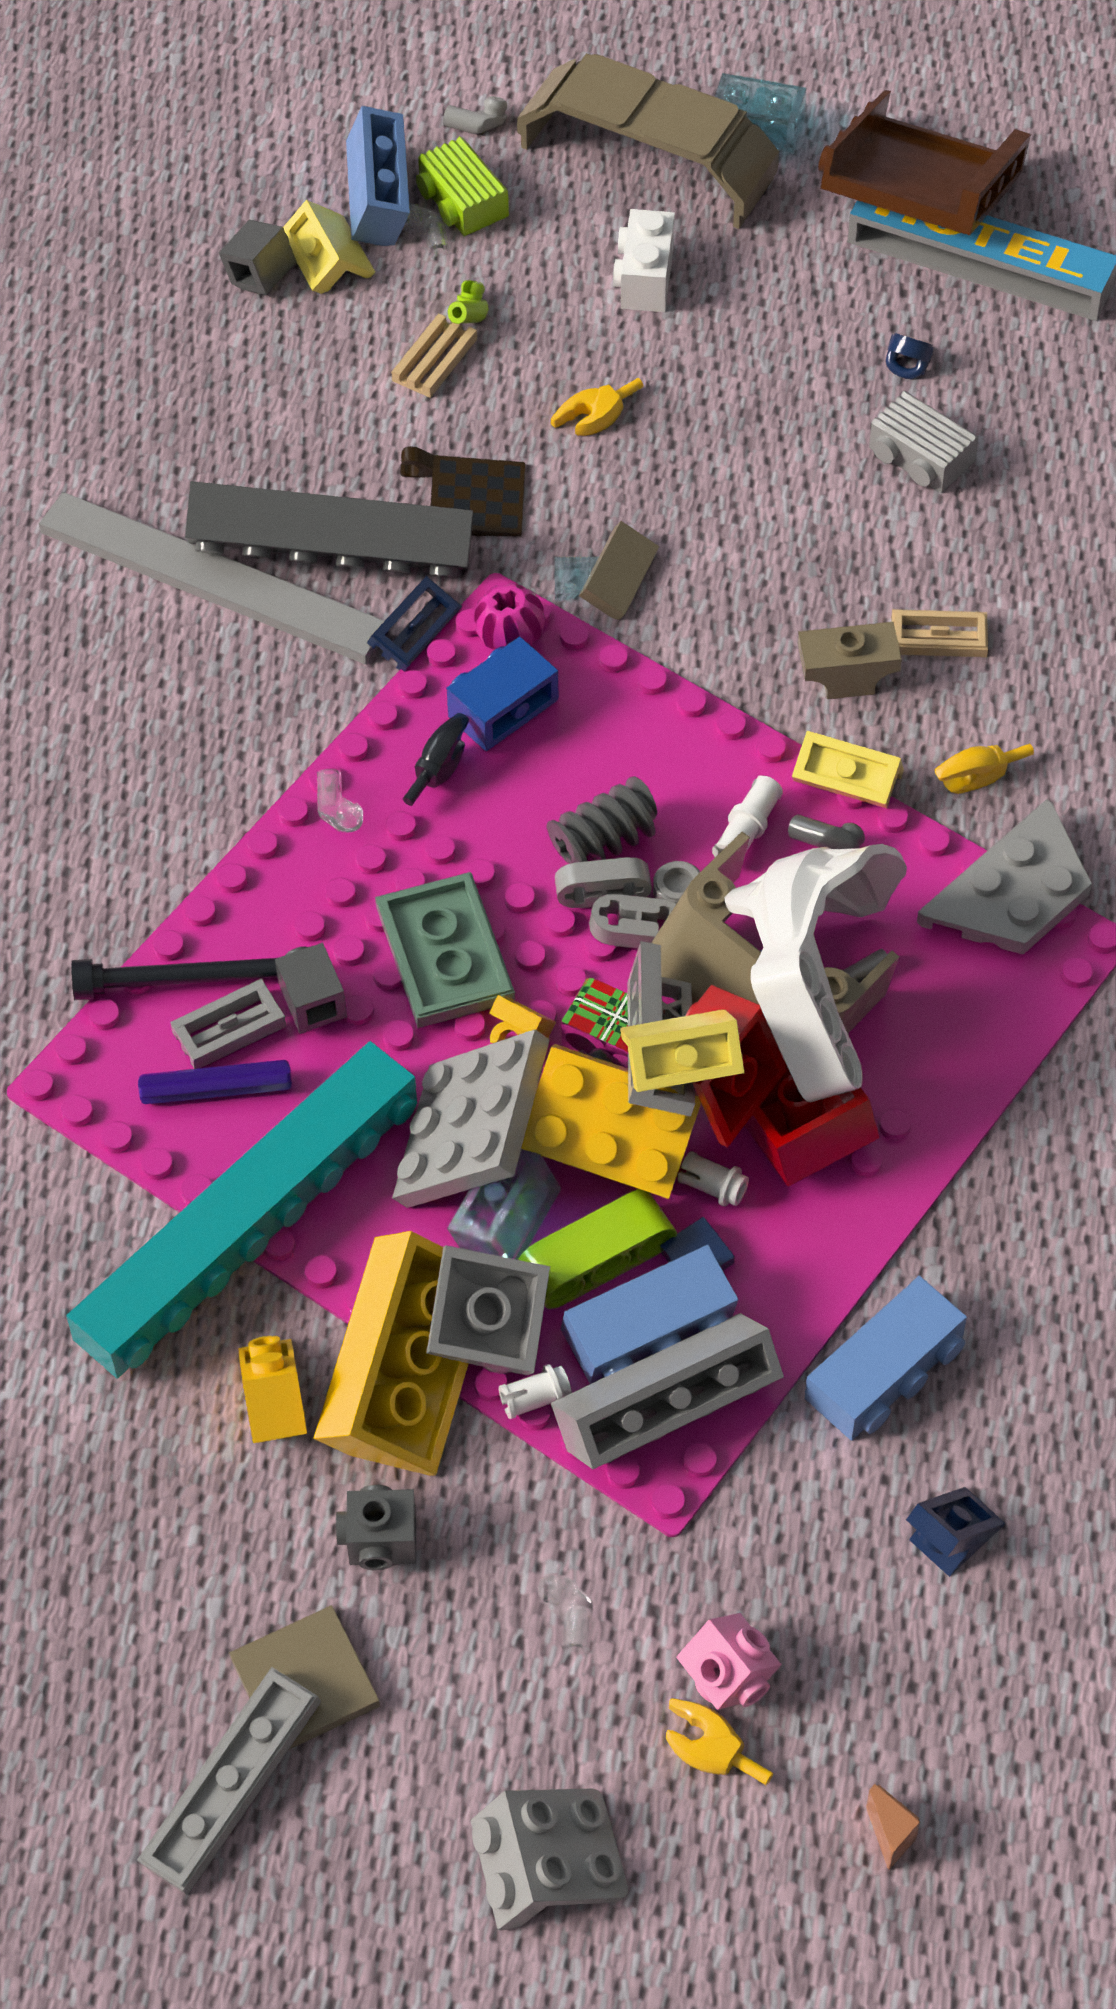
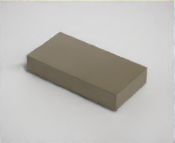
(619, 571)

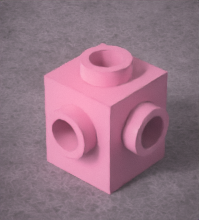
(729, 1662)

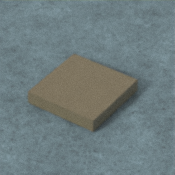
(319, 1659)

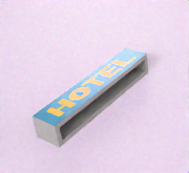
(994, 256)

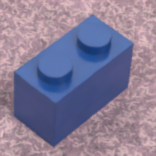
(503, 692)

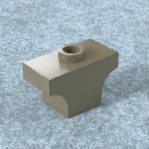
(849, 657)

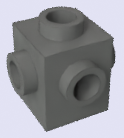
(378, 1527)

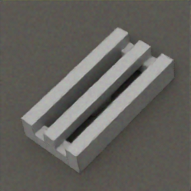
(231, 1032)

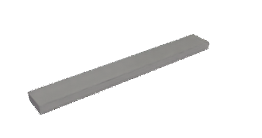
(211, 577)

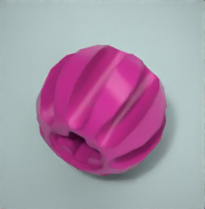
(507, 614)

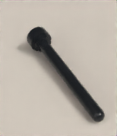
(94, 978)

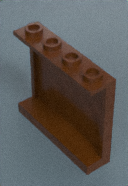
(920, 169)

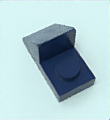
(952, 1528)

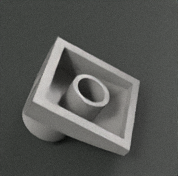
(488, 1310)

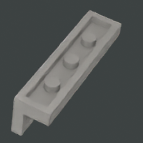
(645, 1005)

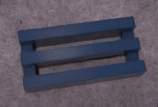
(393, 649)

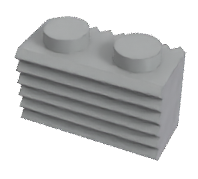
(922, 442)

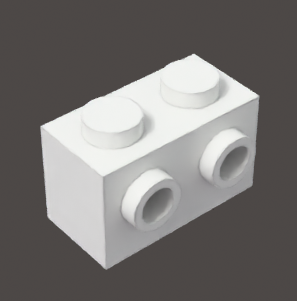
(646, 260)

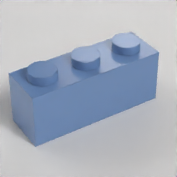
(377, 176)
(649, 1314)
(886, 1359)

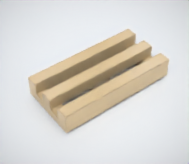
(423, 343)
(940, 639)

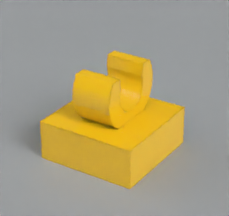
(517, 1019)

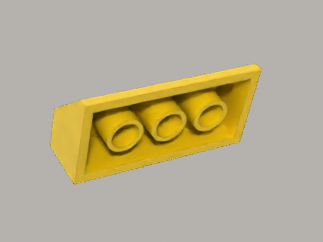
(385, 1391)

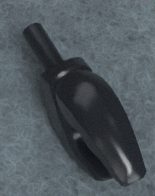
(439, 757)

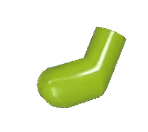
(469, 305)

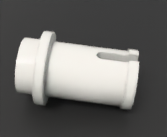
(714, 1179)
(535, 1391)

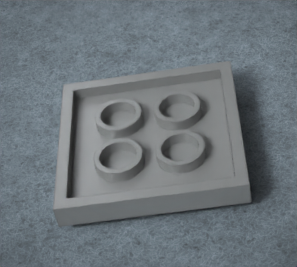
(471, 1119)

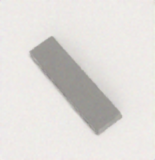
(229, 1781)

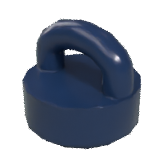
(912, 348)

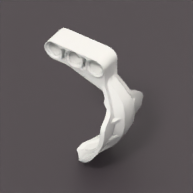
(790, 972)

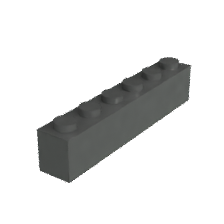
(329, 527)

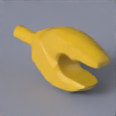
(599, 403)
(978, 767)
(718, 1747)

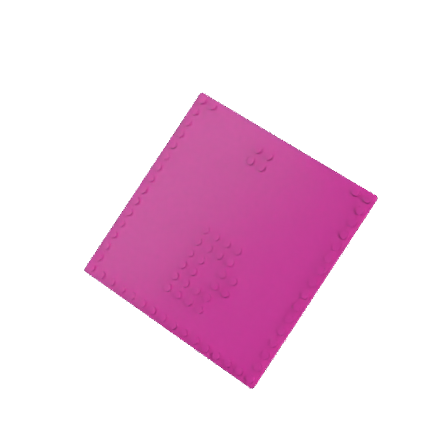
(934, 1054)

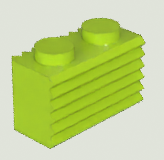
(462, 187)

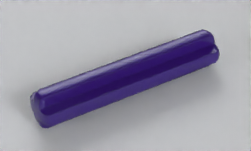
(214, 1082)

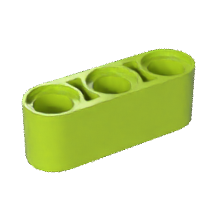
(600, 1246)

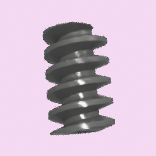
(605, 822)

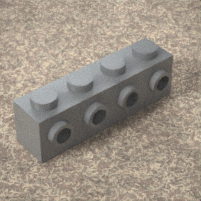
(667, 1390)

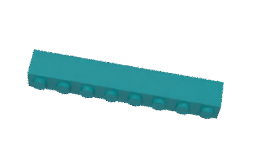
(243, 1210)

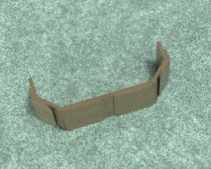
(663, 117)

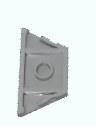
(1015, 887)

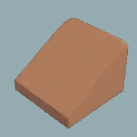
(892, 1823)

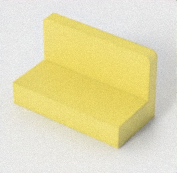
(324, 246)
(847, 769)
(683, 1050)

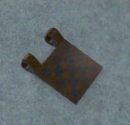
(483, 485)

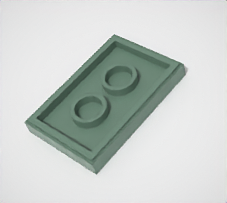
(444, 949)

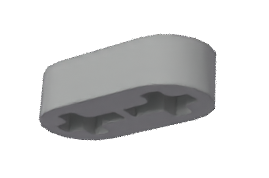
(584, 882)
(635, 917)

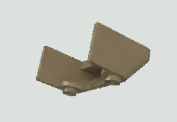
(708, 952)

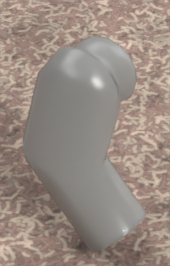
(479, 121)

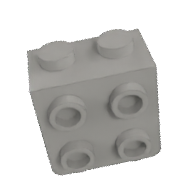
(546, 1852)

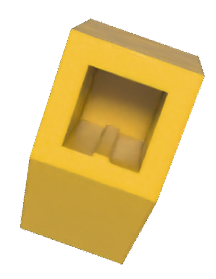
(271, 1389)

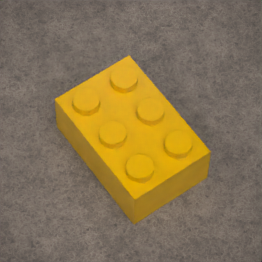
(587, 1123)

